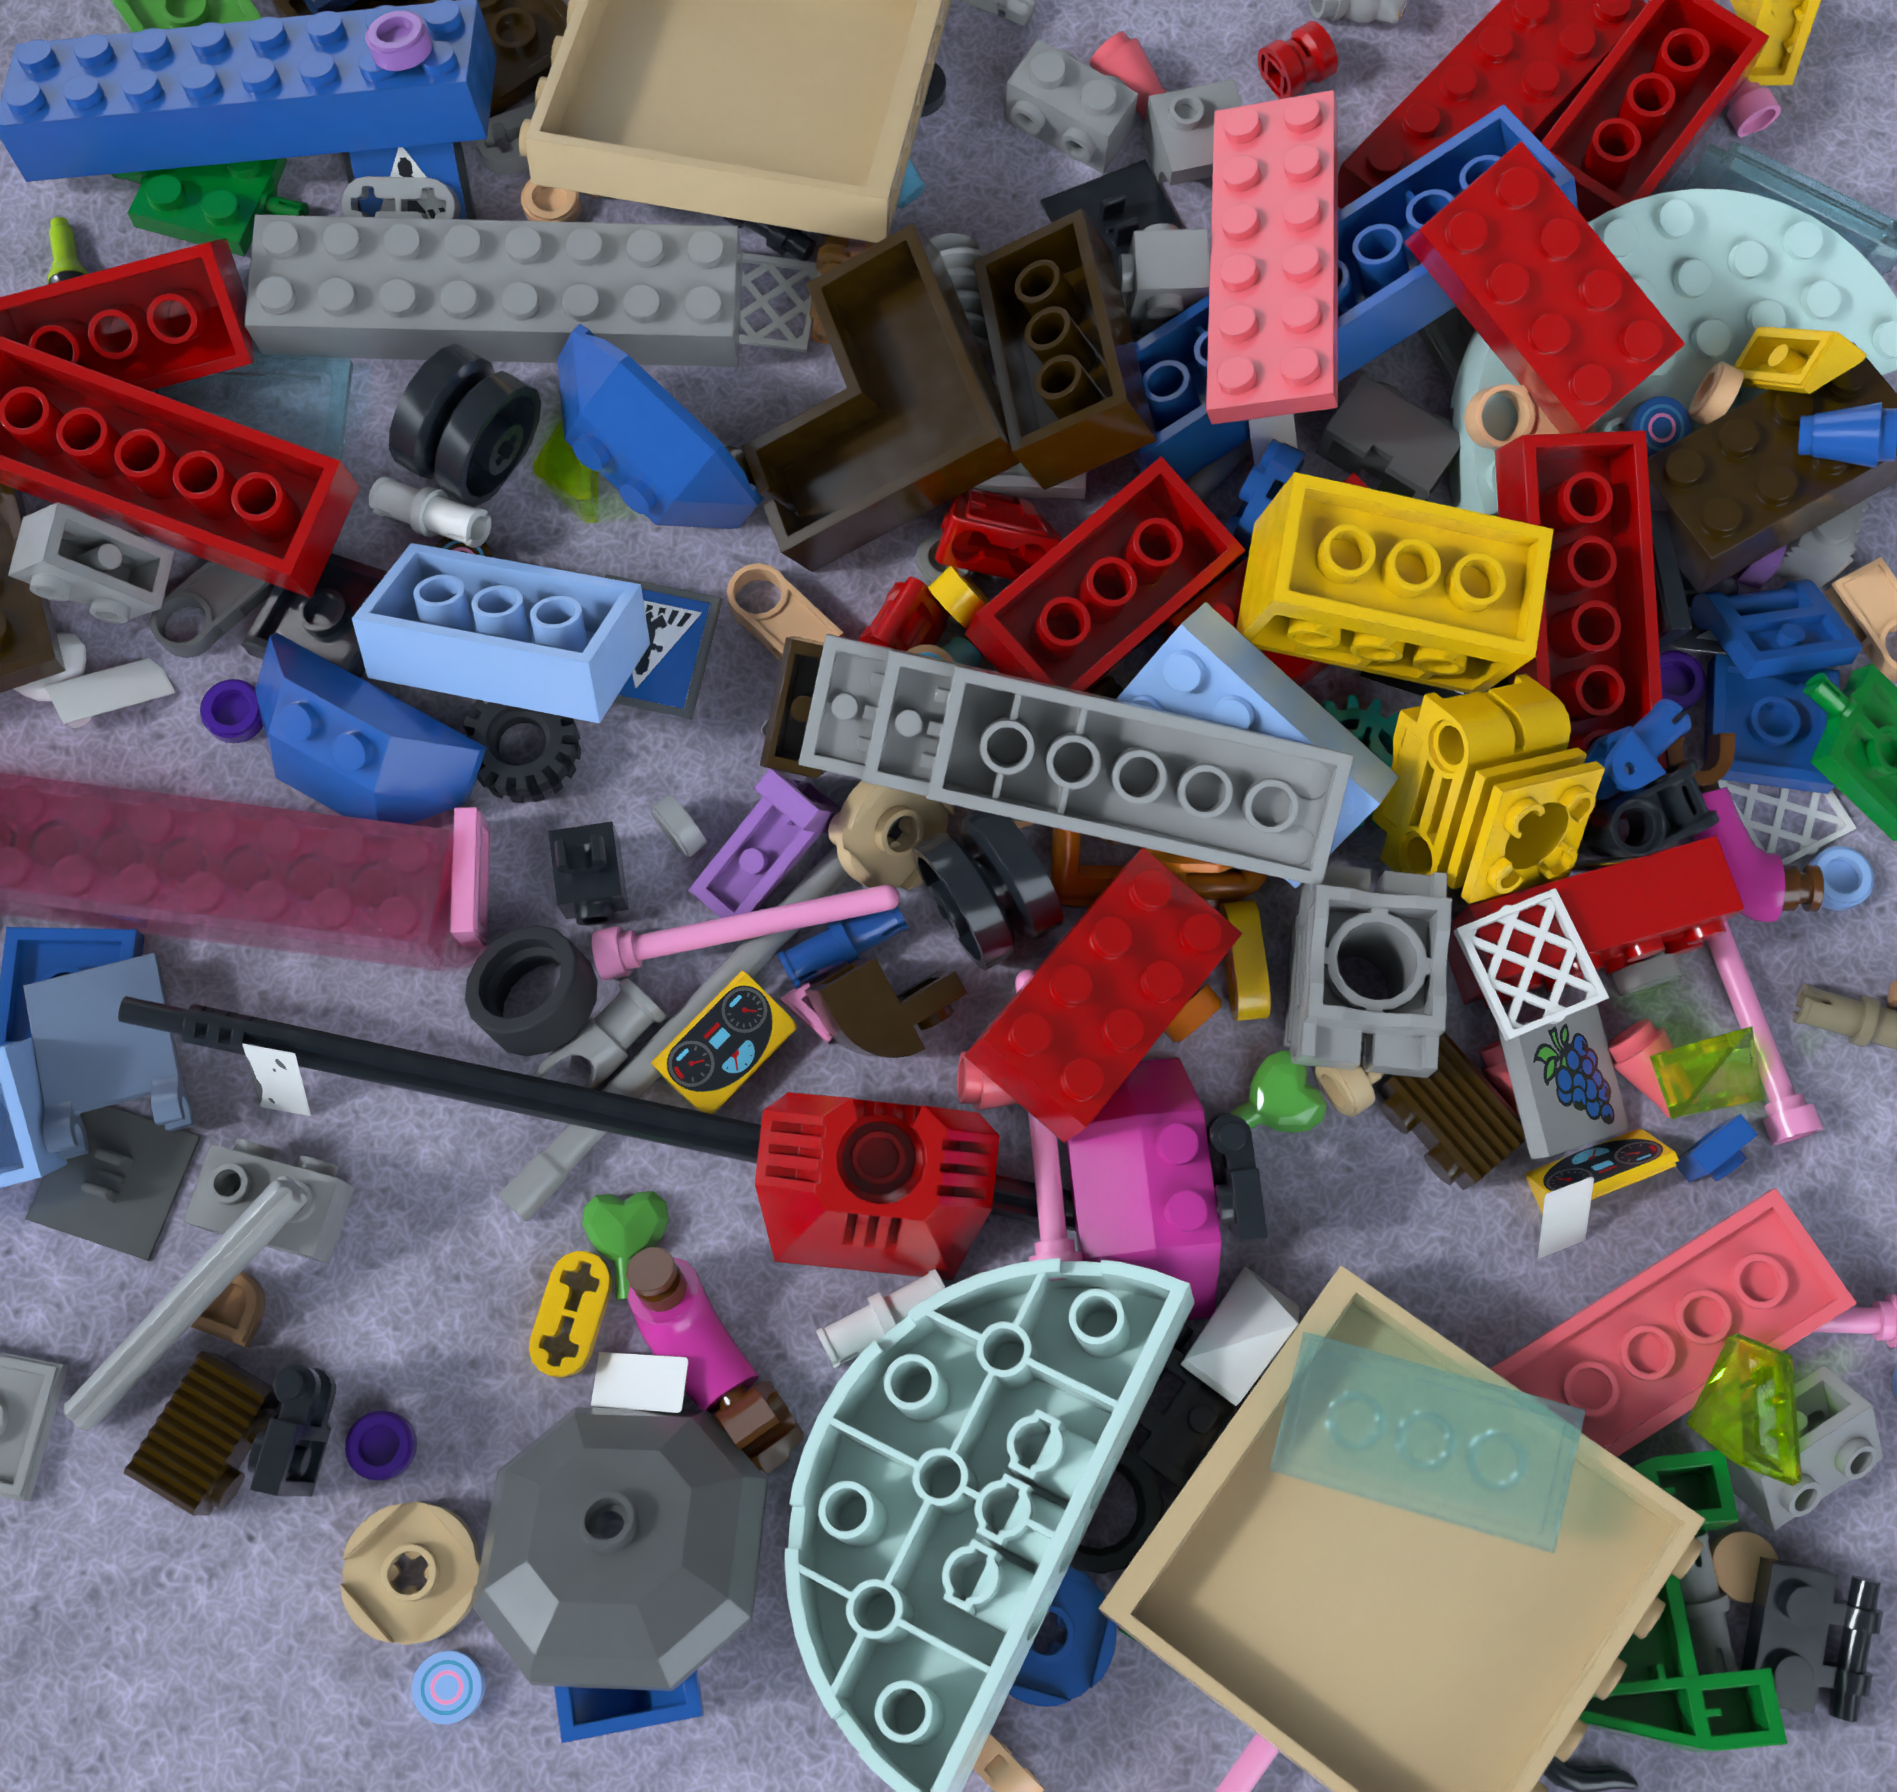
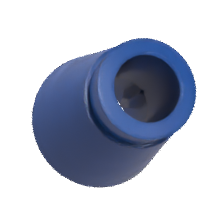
(1851, 435)

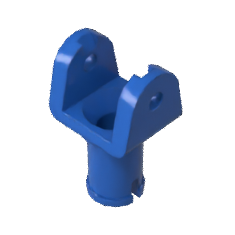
(1633, 752)

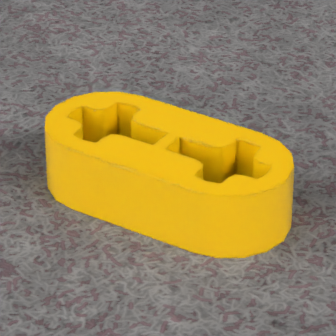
(958, 595)
(1246, 963)
(555, 1310)

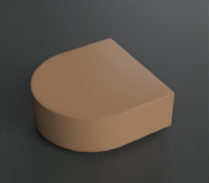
(235, 1311)

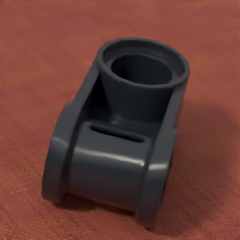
(1656, 815)

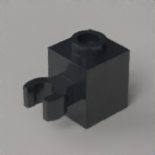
(588, 873)

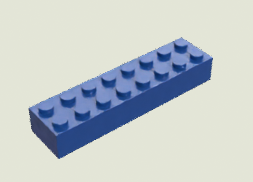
(242, 93)
(1380, 290)

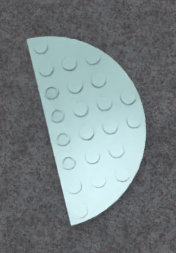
(1716, 273)
(957, 1495)

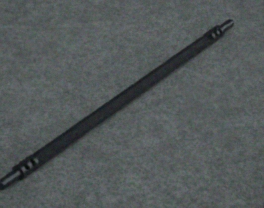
(498, 1088)

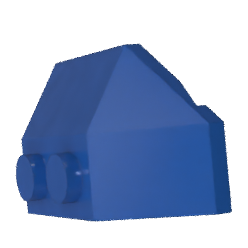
(647, 440)
(358, 743)

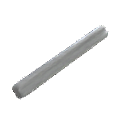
(185, 1302)

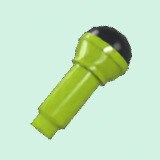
(64, 252)

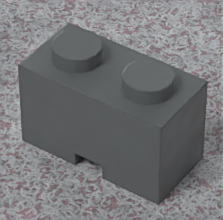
(1389, 440)

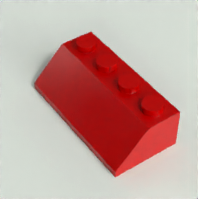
(142, 319)

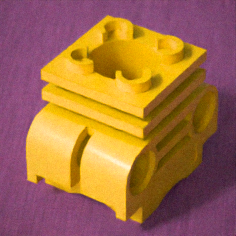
(1487, 791)

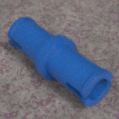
(840, 944)

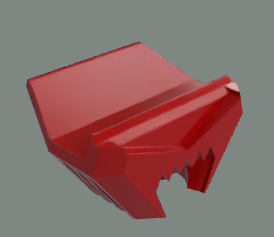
(874, 1183)

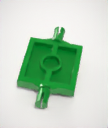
(210, 201)
(1860, 741)

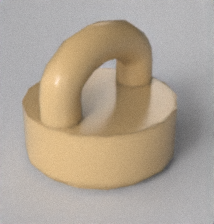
(1348, 1089)

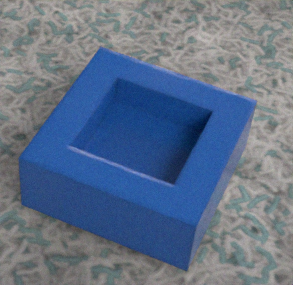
(1717, 1151)

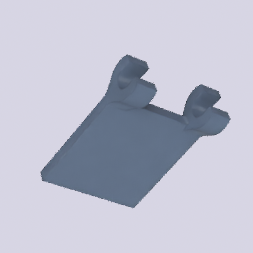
(94, 1059)

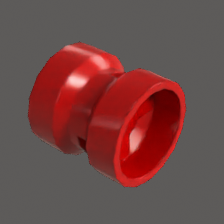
(1300, 60)

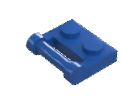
(1777, 629)

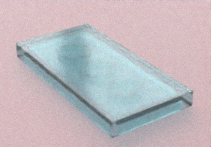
(1428, 1441)

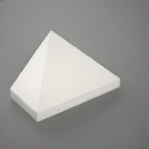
(1242, 1336)

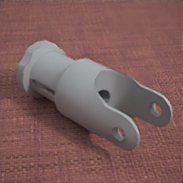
(609, 1034)

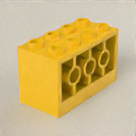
(1394, 585)

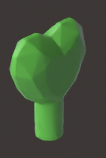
(1282, 1097)
(624, 1228)

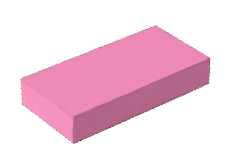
(470, 877)

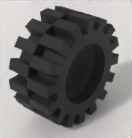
(523, 779)

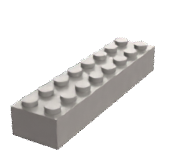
(493, 288)

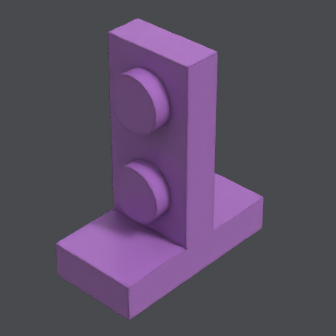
(765, 844)

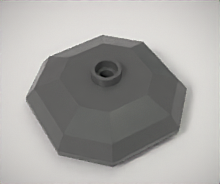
(657, 1593)

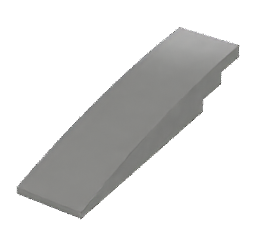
(1075, 760)

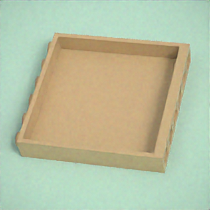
(739, 107)
(1382, 1636)

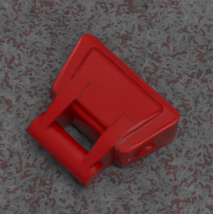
(994, 534)
(907, 618)

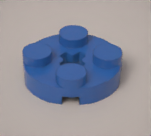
(1261, 487)
(1084, 1655)

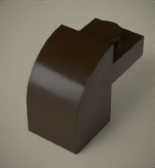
(871, 1019)

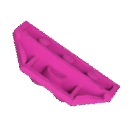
(1148, 1182)

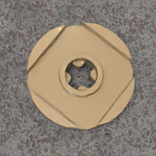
(863, 828)
(372, 1569)

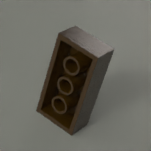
(1063, 351)
(1745, 490)

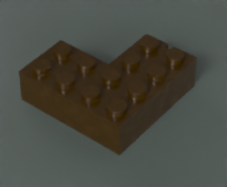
(908, 426)

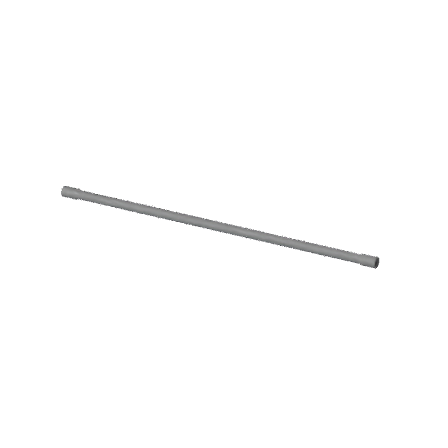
(551, 1166)

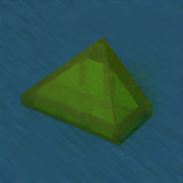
(568, 477)
(1709, 1074)
(1751, 1409)

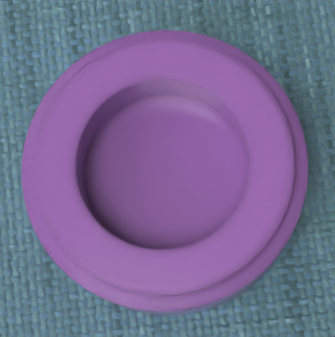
(398, 40)

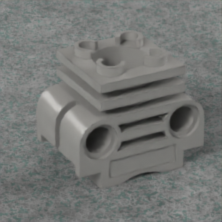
(1399, 931)

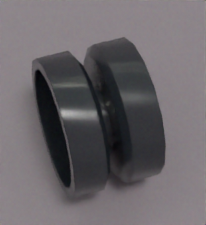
(464, 424)
(988, 886)

